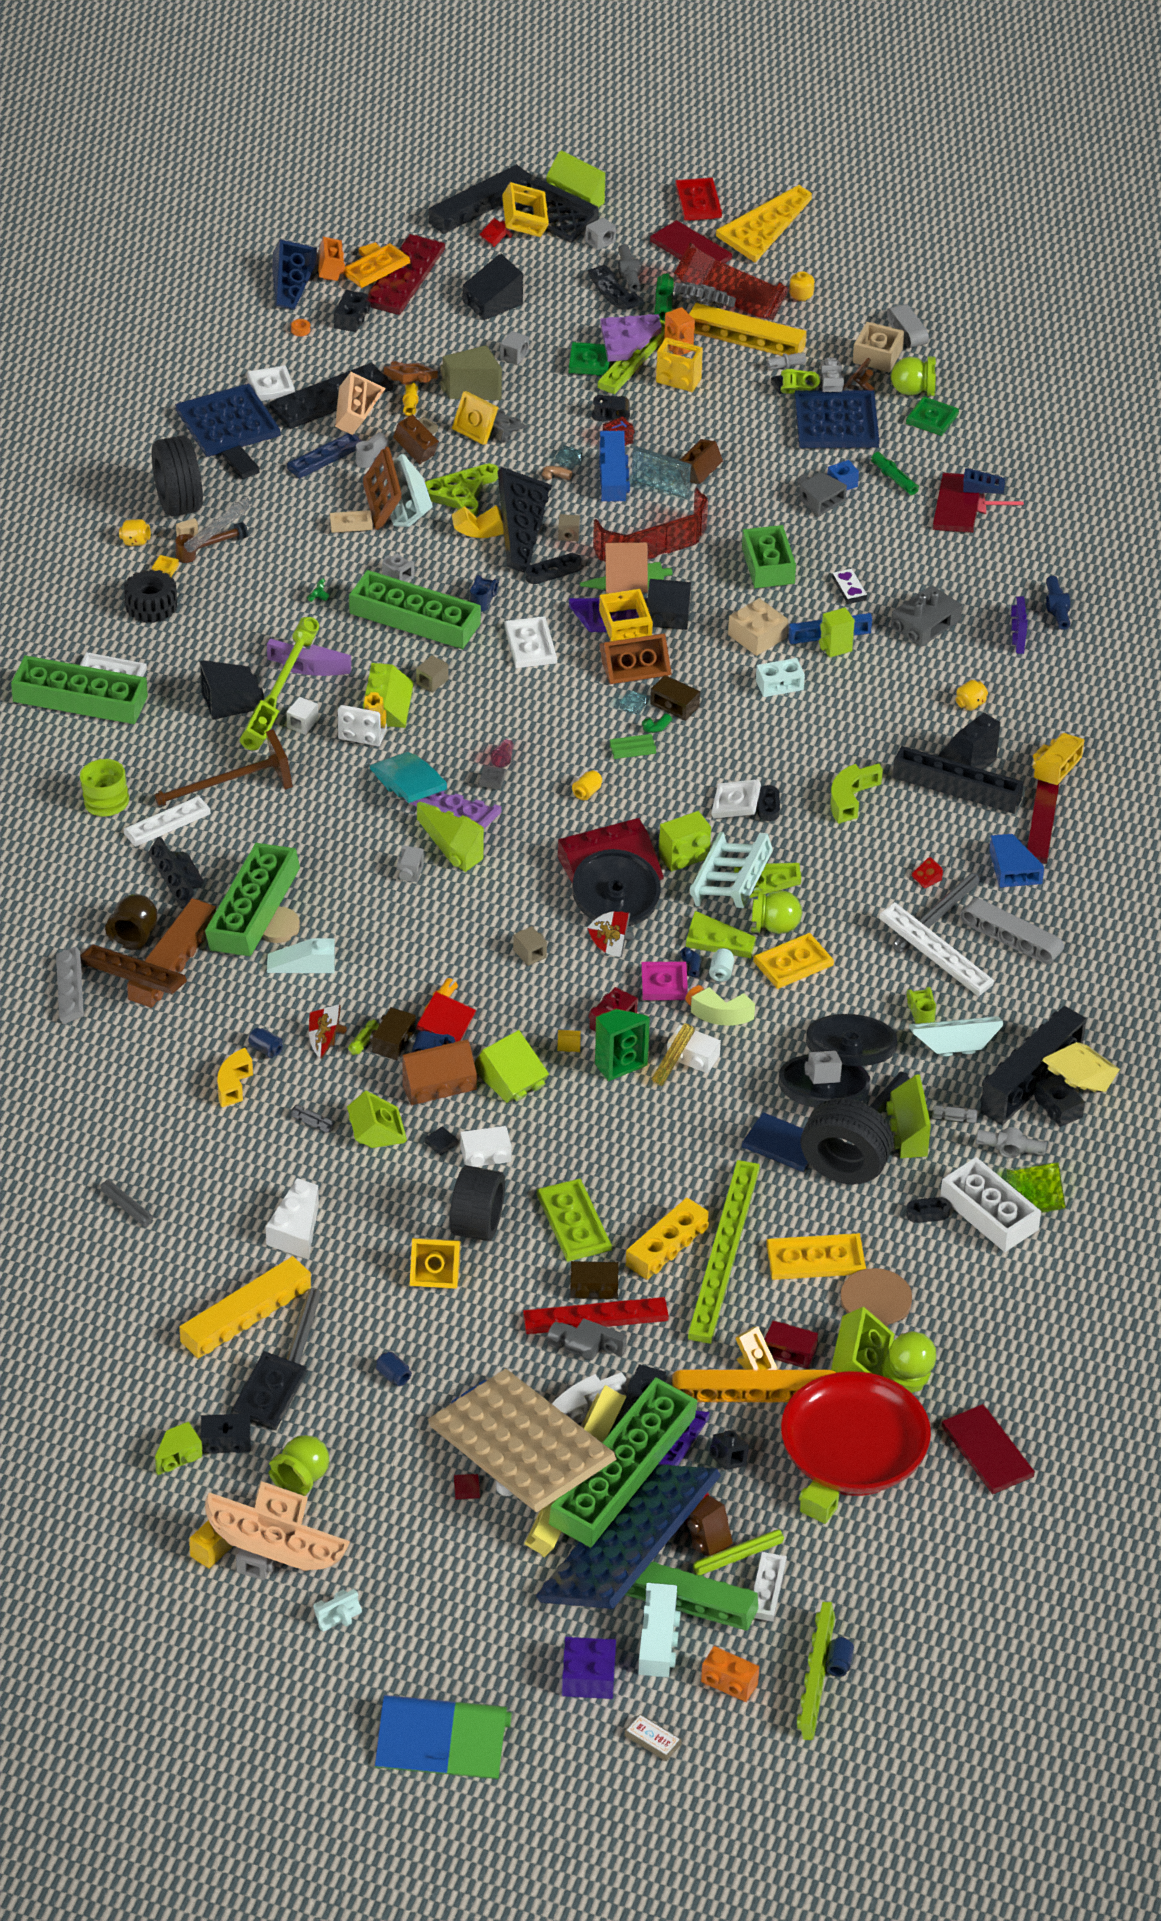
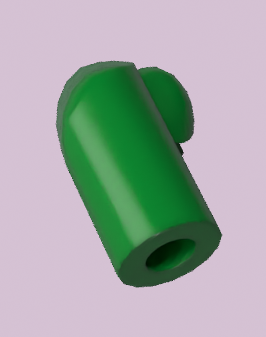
(652, 727)

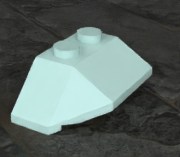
(414, 497)
(957, 1035)

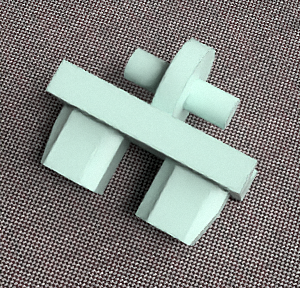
(338, 1610)

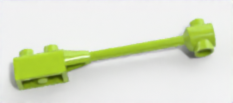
(266, 711)

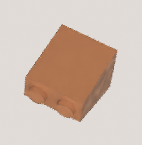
(626, 567)

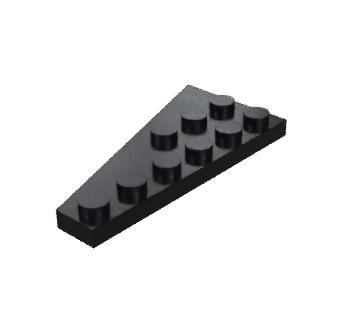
(522, 514)

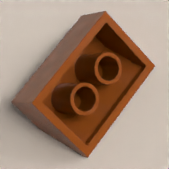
(635, 658)
(439, 1072)

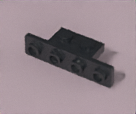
(176, 871)

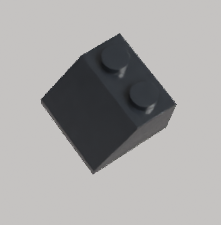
(669, 603)

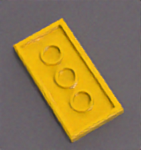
(815, 1256)

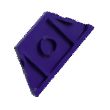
(588, 613)

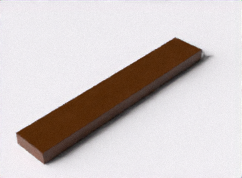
(133, 969)

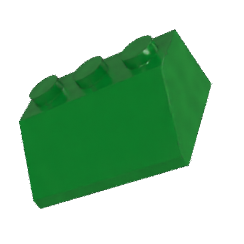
(621, 1043)

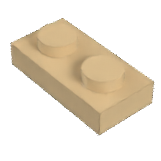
(351, 521)

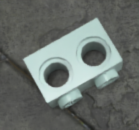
(780, 677)

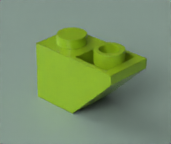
(178, 1448)

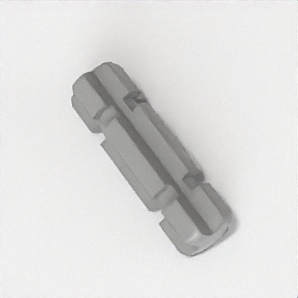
(954, 1113)

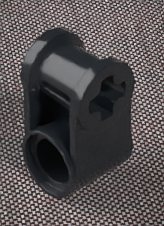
(611, 408)

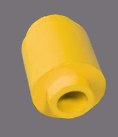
(587, 785)

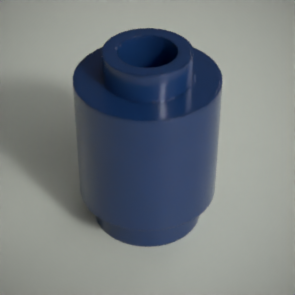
(265, 1042)
(393, 1368)
(839, 1656)

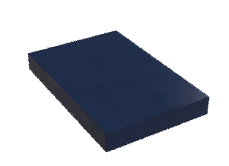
(777, 1141)

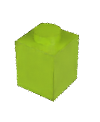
(818, 1502)

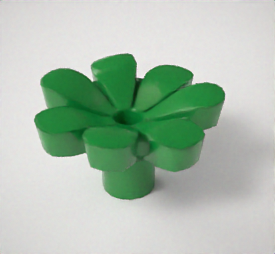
(318, 592)

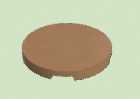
(880, 1292)

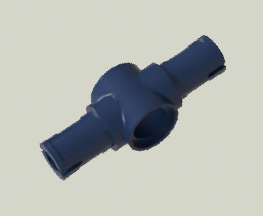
(1058, 602)

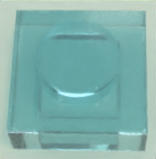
(568, 456)
(633, 702)

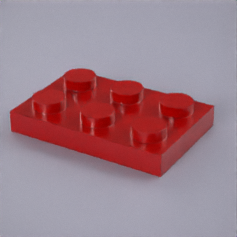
(698, 199)

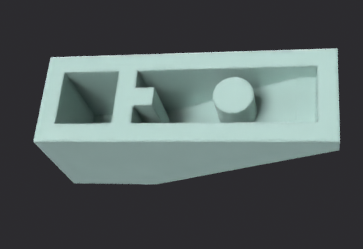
(309, 956)

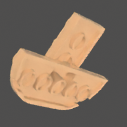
(274, 1528)

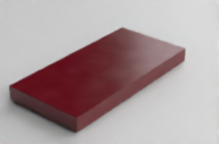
(677, 236)
(955, 508)
(988, 1449)

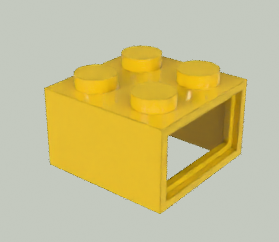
(676, 369)

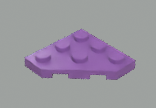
(628, 334)

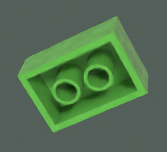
(768, 556)

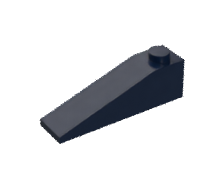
(291, 271)

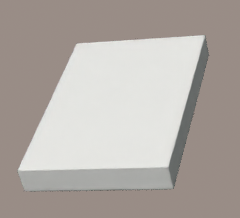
(530, 642)
(113, 664)

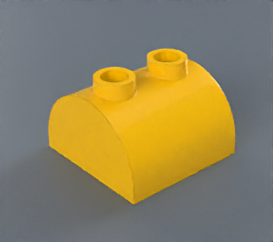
(435, 1263)

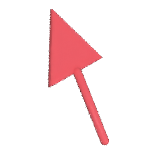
(982, 503)

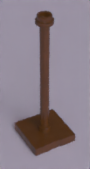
(276, 760)

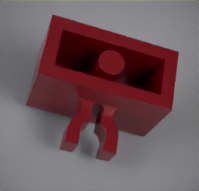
(614, 1000)

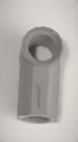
(369, 449)

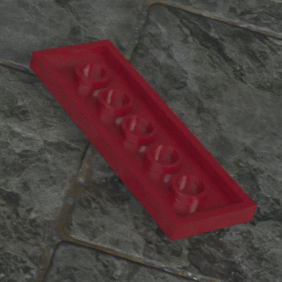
(397, 288)

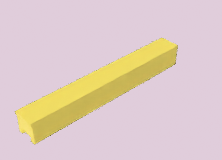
(598, 1423)

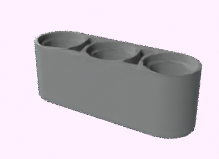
(904, 319)

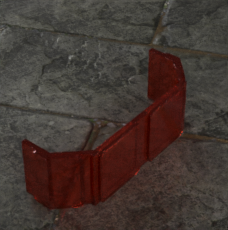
(751, 293)
(660, 538)

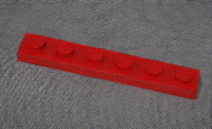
(605, 1314)

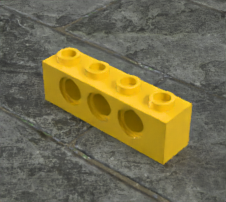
(667, 1238)

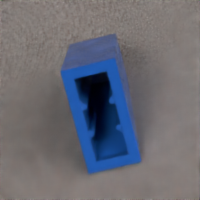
(1014, 862)

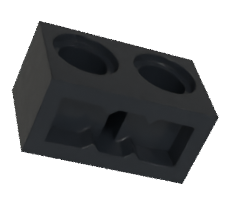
(351, 311)

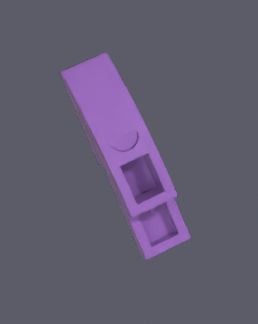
(312, 661)

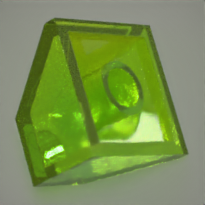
(1039, 1185)

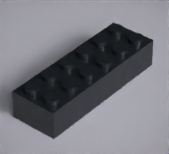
(1016, 1078)

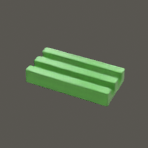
(632, 746)

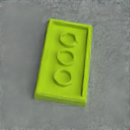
(574, 1220)

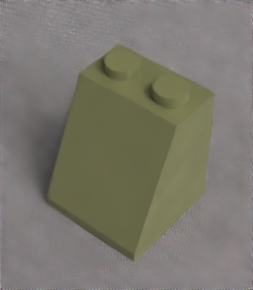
(472, 372)

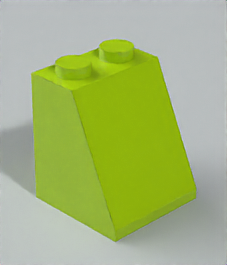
(511, 1067)

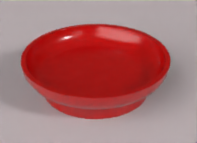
(855, 1432)

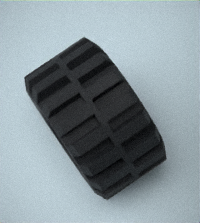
(150, 596)

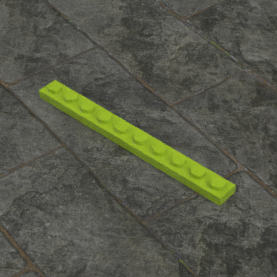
(723, 1252)

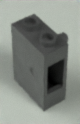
(926, 615)

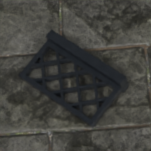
(564, 202)

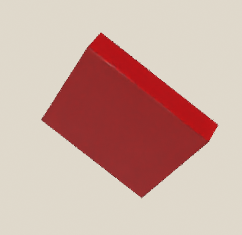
(446, 1017)

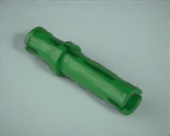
(889, 469)

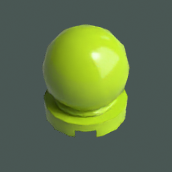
(913, 376)
(777, 911)
(910, 1360)
(300, 1464)

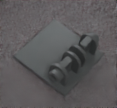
(503, 425)

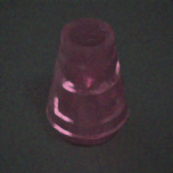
(502, 754)

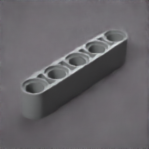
(1012, 931)

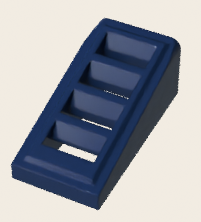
(982, 482)

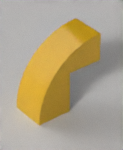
(484, 526)
(232, 1070)

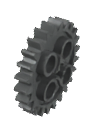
(704, 294)

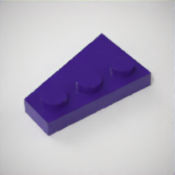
(1019, 624)
(684, 1442)

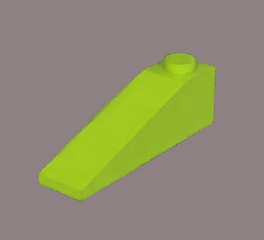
(455, 836)

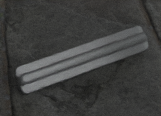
(126, 1203)

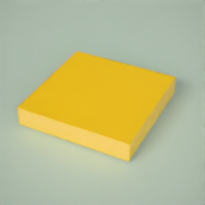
(474, 418)

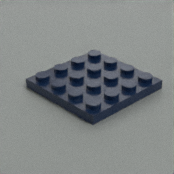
(227, 419)
(836, 419)

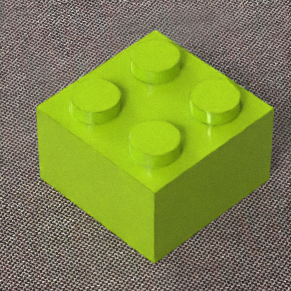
(684, 841)

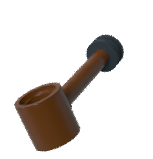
(239, 531)

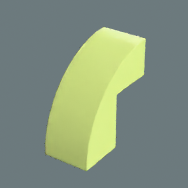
(715, 1010)

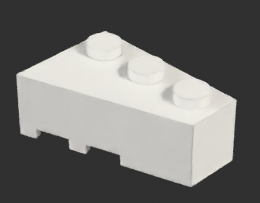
(294, 1220)

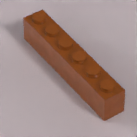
(175, 948)

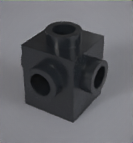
(729, 1450)

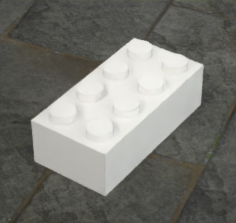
(990, 1204)

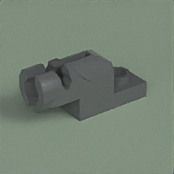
(586, 1339)

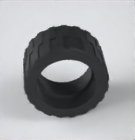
(477, 1203)

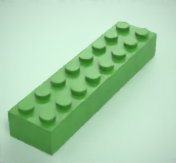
(639, 1446)

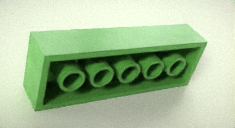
(415, 609)
(79, 689)
(252, 899)

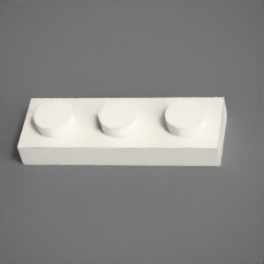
(769, 1584)

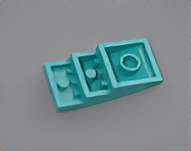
(409, 776)

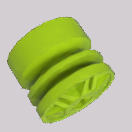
(104, 787)

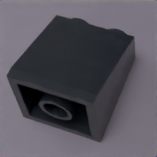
(494, 288)
(228, 689)
(975, 743)

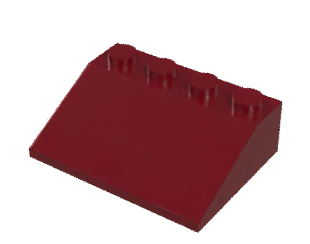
(626, 836)

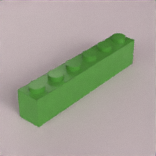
(701, 1595)

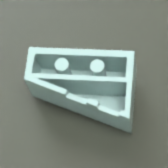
(658, 1630)

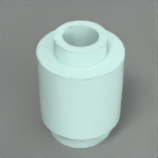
(721, 965)

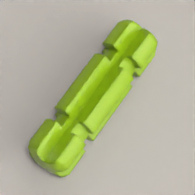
(362, 1038)

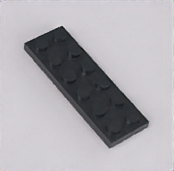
(321, 398)

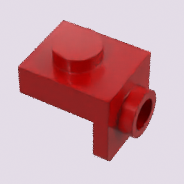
(495, 232)

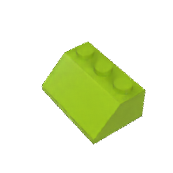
(577, 178)
(395, 690)
(910, 1119)
(861, 1343)

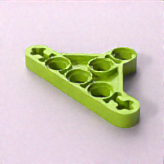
(447, 493)

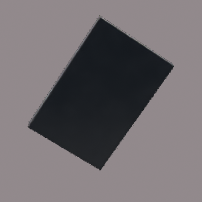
(270, 1390)

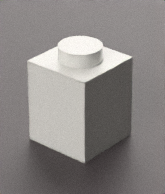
(302, 715)

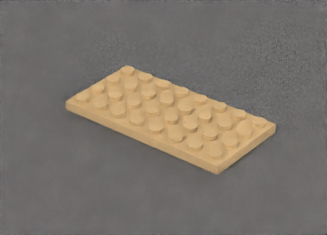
(521, 1440)

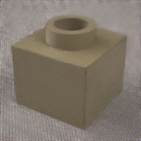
(569, 527)

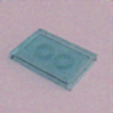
(661, 472)

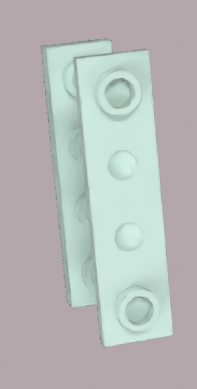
(744, 880)

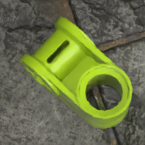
(795, 381)
(922, 1005)

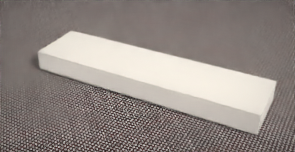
(167, 821)

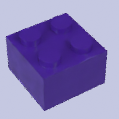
(588, 1668)

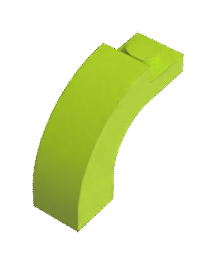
(847, 783)

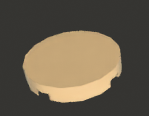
(282, 926)

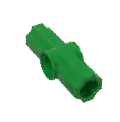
(664, 295)

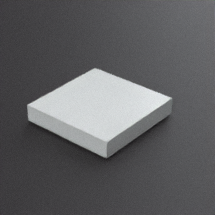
(271, 382)
(736, 798)

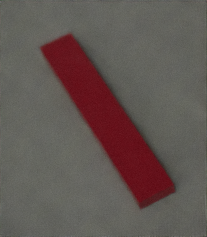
(1043, 820)

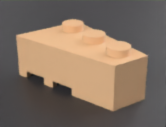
(355, 402)

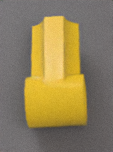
(375, 703)

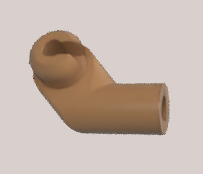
(557, 471)

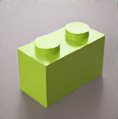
(837, 632)

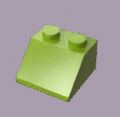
(375, 1121)

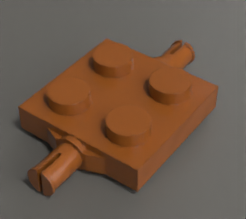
(410, 372)

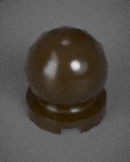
(132, 921)

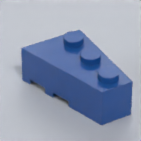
(613, 466)

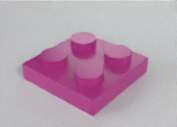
(664, 980)

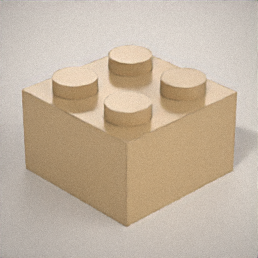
(880, 345)
(757, 626)

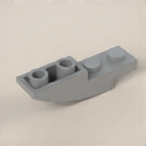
(831, 375)

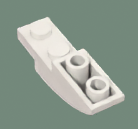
(580, 1396)

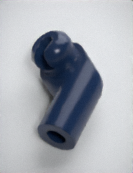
(692, 959)

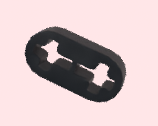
(928, 1210)

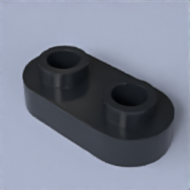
(769, 803)

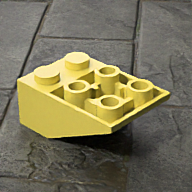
(1082, 1067)

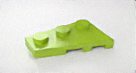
(776, 877)
(713, 935)

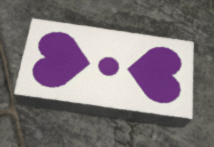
(849, 586)

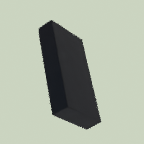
(240, 462)

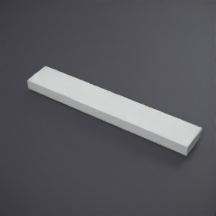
(936, 949)

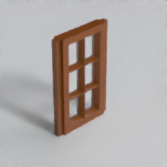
(383, 459)

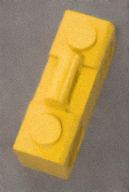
(1057, 759)

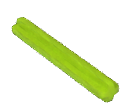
(738, 1552)

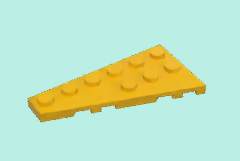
(763, 225)

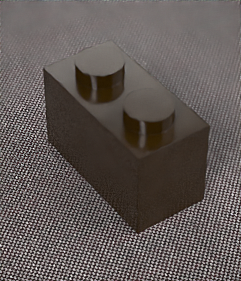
(675, 697)
(393, 1033)
(594, 1280)

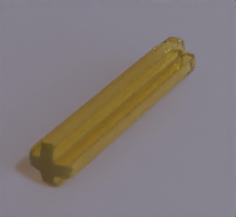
(673, 1054)

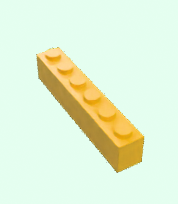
(747, 330)
(245, 1307)

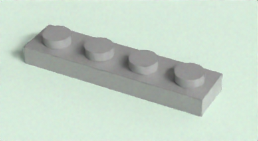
(69, 985)

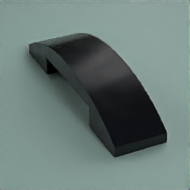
(612, 291)

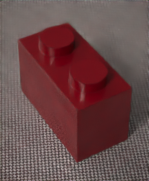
(791, 1344)

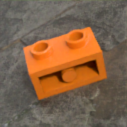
(330, 259)
(679, 327)
(730, 1674)

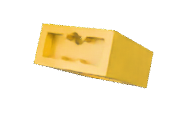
(523, 221)
(625, 628)

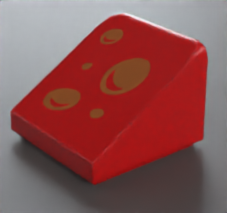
(928, 873)

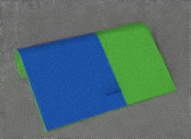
(441, 1736)

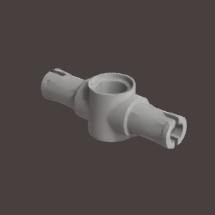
(1011, 1142)

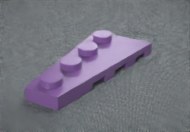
(455, 803)

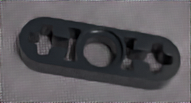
(566, 565)

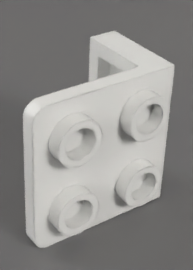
(360, 725)

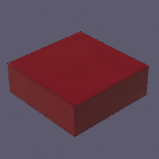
(466, 1486)

